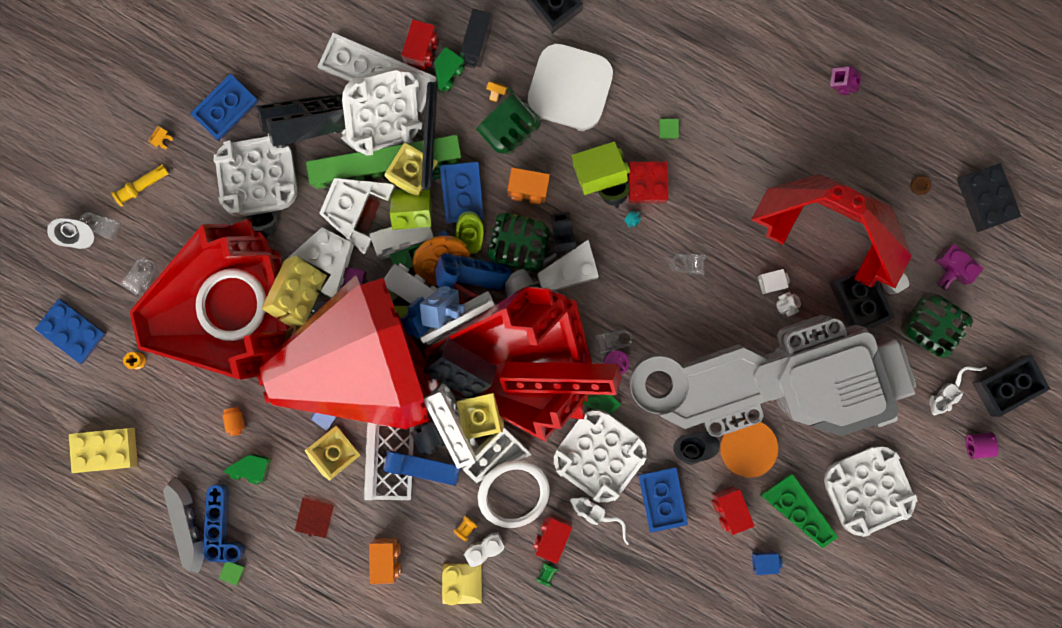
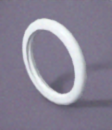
(202, 294)
(495, 472)

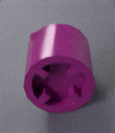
(619, 358)
(982, 445)

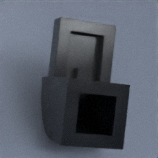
(563, 232)

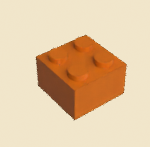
(528, 186)
(384, 560)

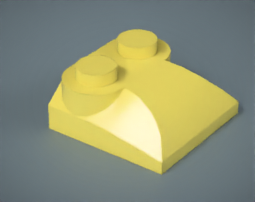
(407, 169)
(480, 416)
(332, 453)
(461, 583)

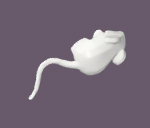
(949, 394)
(594, 513)

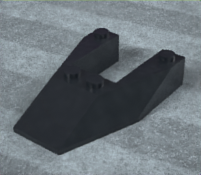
(301, 119)

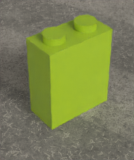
(600, 168)
(410, 210)

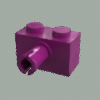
(957, 266)

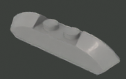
(181, 518)

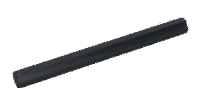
(429, 136)

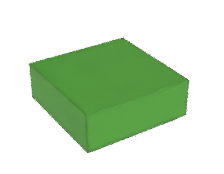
(668, 128)
(232, 572)

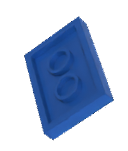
(224, 107)
(461, 190)
(70, 331)
(663, 499)

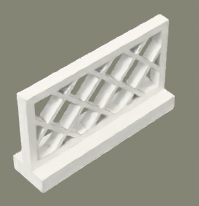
(472, 309)
(446, 417)
(372, 464)

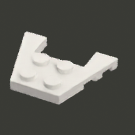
(345, 205)
(329, 254)

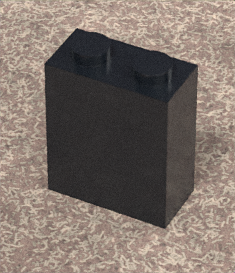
(476, 38)

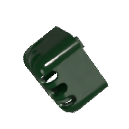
(505, 125)
(520, 240)
(938, 331)

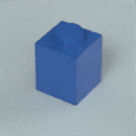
(766, 563)

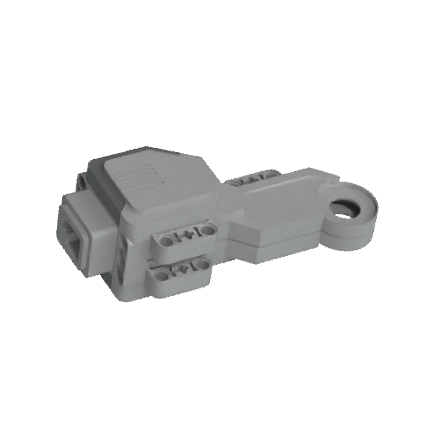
(820, 378)

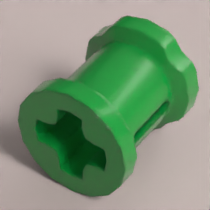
(547, 574)

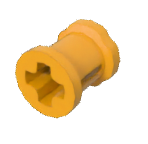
(141, 360)
(465, 528)

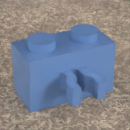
(441, 307)

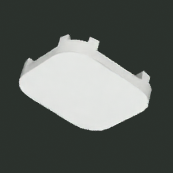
(570, 86)
(381, 110)
(255, 177)
(600, 455)
(869, 490)

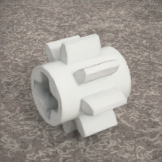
(788, 304)

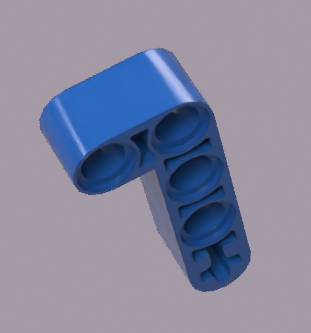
(470, 271)
(421, 467)
(221, 524)

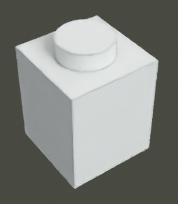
(773, 281)

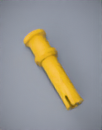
(132, 189)

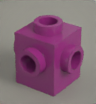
(845, 80)

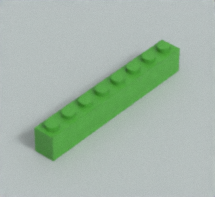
(361, 166)

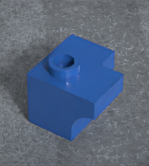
(412, 319)

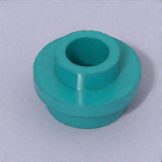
(633, 218)

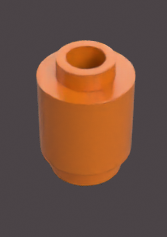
(233, 421)

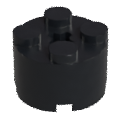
(427, 438)

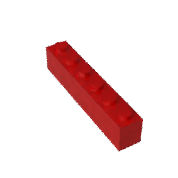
(561, 378)

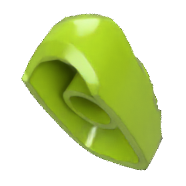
(470, 230)

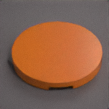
(429, 253)
(749, 450)

